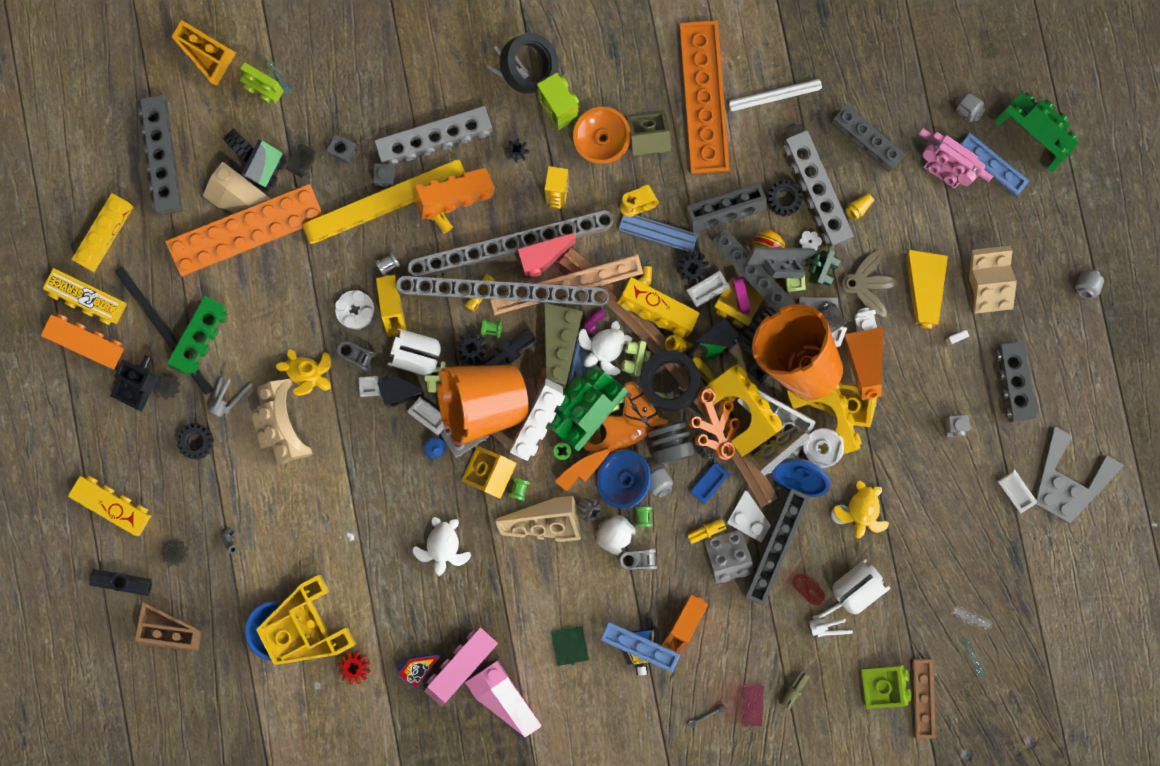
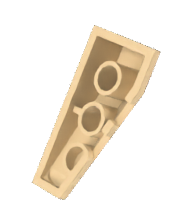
(231, 190)
(549, 519)

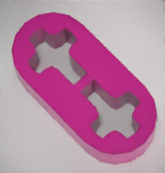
(741, 295)

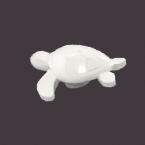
(604, 347)
(442, 546)

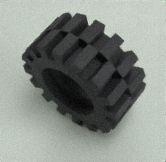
(238, 145)
(784, 209)
(206, 445)

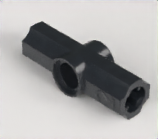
(511, 349)
(109, 579)

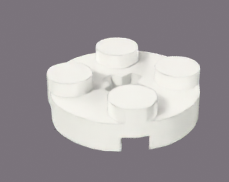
(365, 312)
(829, 457)

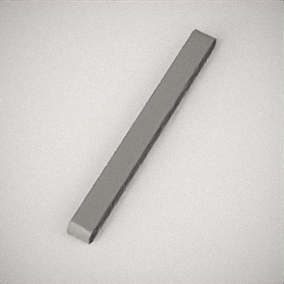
(500, 243)
(493, 287)

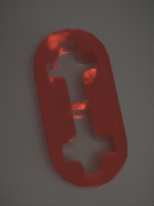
(811, 586)

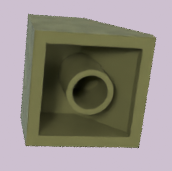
(649, 133)

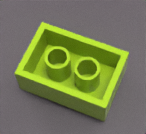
(558, 101)

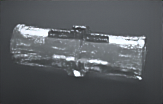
(972, 618)

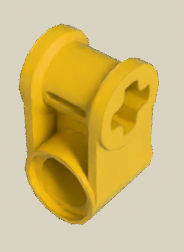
(638, 201)

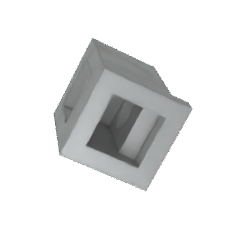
(957, 425)

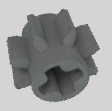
(588, 509)

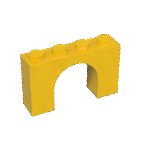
(844, 421)
(763, 423)

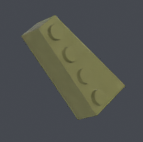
(560, 340)

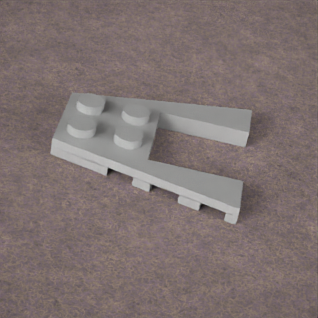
(1063, 495)

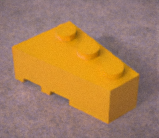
(204, 51)

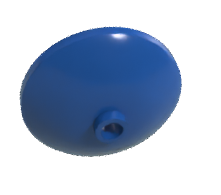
(614, 477)
(802, 477)
(254, 620)

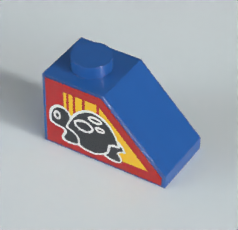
(417, 669)

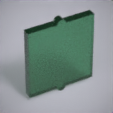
(570, 646)

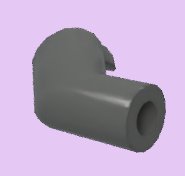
(228, 541)

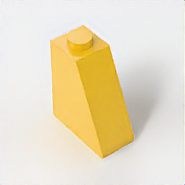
(390, 305)

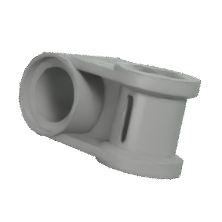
(639, 560)

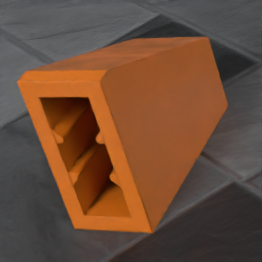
(685, 624)

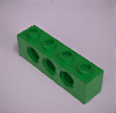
(207, 308)

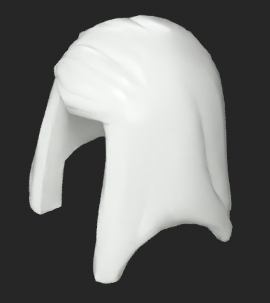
(614, 534)

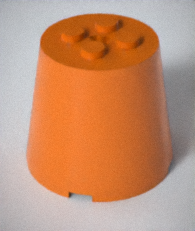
(799, 351)
(481, 400)

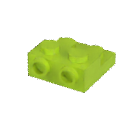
(260, 83)
(886, 687)

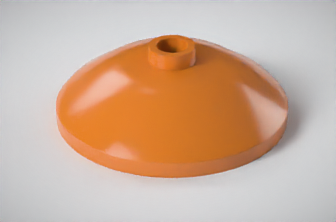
(601, 122)

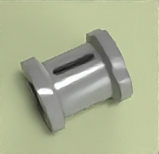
(387, 263)

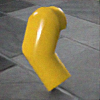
(646, 276)

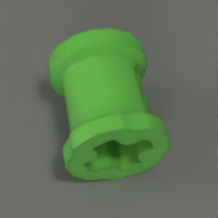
(491, 328)
(568, 451)
(519, 489)
(644, 516)

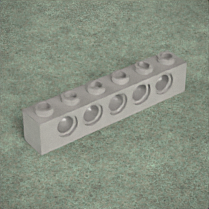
(441, 127)
(804, 142)

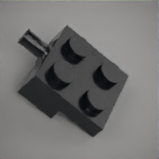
(134, 383)

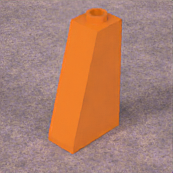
(866, 359)

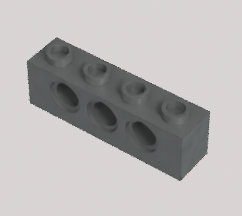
(867, 138)
(726, 208)
(1021, 371)

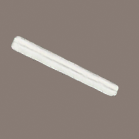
(774, 95)

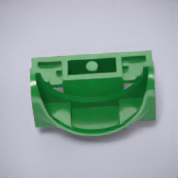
(1043, 124)
(586, 406)

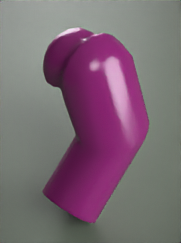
(590, 323)

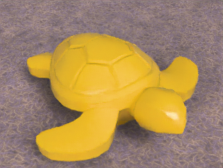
(306, 372)
(863, 510)

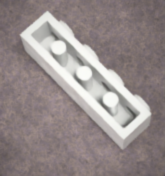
(538, 416)

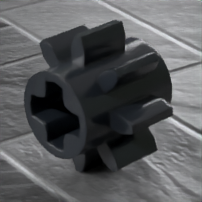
(517, 145)

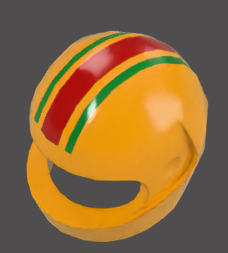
(767, 238)

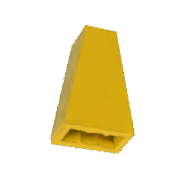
(926, 283)

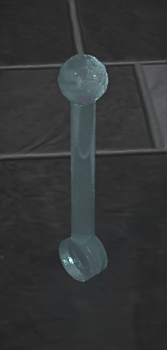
(287, 89)
(980, 672)

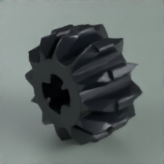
(699, 269)
(474, 354)

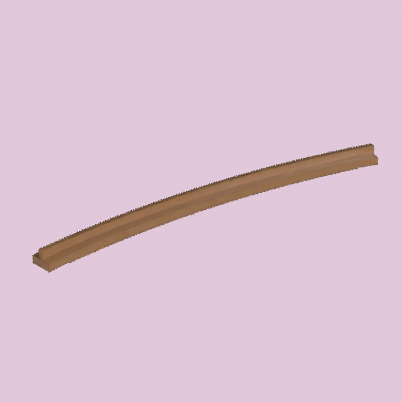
(655, 343)

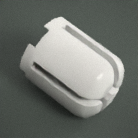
(411, 361)
(864, 595)

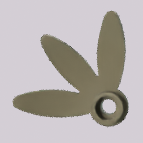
(873, 282)

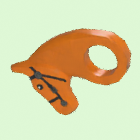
(636, 422)

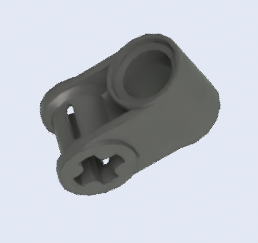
(357, 355)

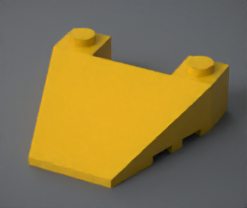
(297, 631)

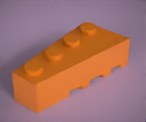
(452, 193)
(83, 342)

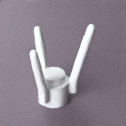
(819, 626)

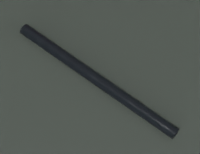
(158, 323)

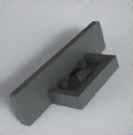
(782, 261)

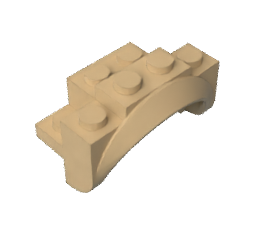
(273, 423)

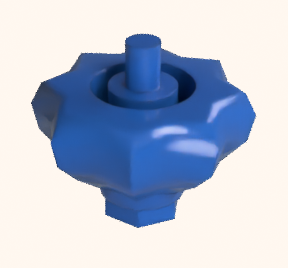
(434, 447)

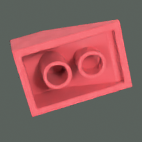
(539, 257)

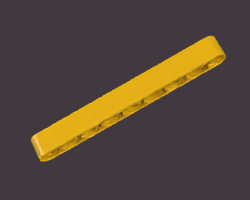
(376, 204)

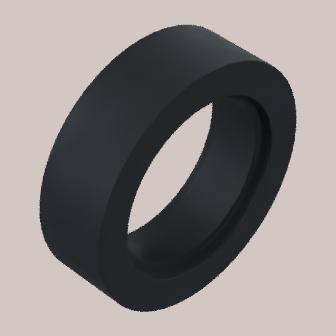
(508, 66)
(654, 364)

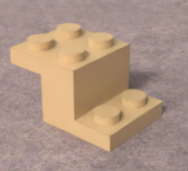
(992, 279)

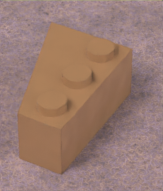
(163, 630)

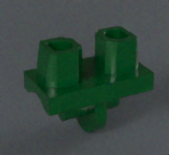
(820, 267)

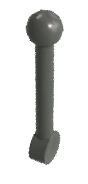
(691, 723)

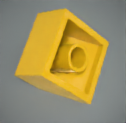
(488, 472)

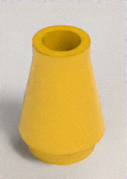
(858, 207)
(677, 343)

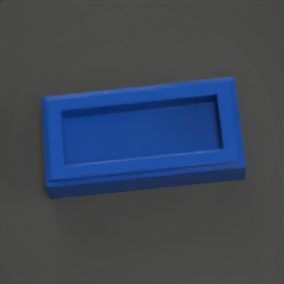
(709, 483)

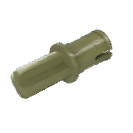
(795, 689)

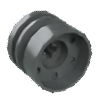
(671, 443)

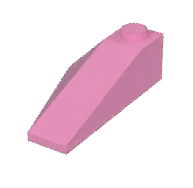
(499, 694)

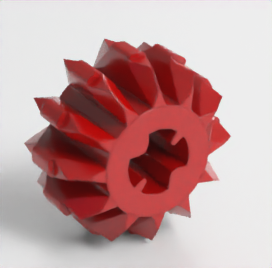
(359, 672)

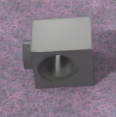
(345, 156)

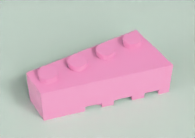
(460, 667)

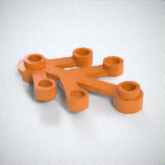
(716, 426)

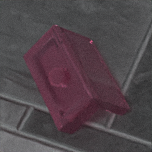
(752, 705)

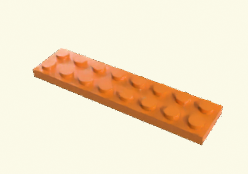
(704, 97)
(244, 229)

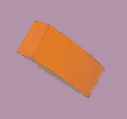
(583, 468)

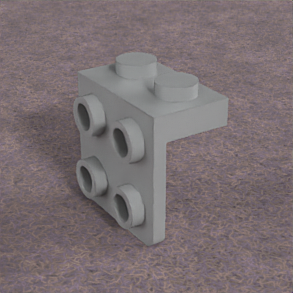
(729, 556)

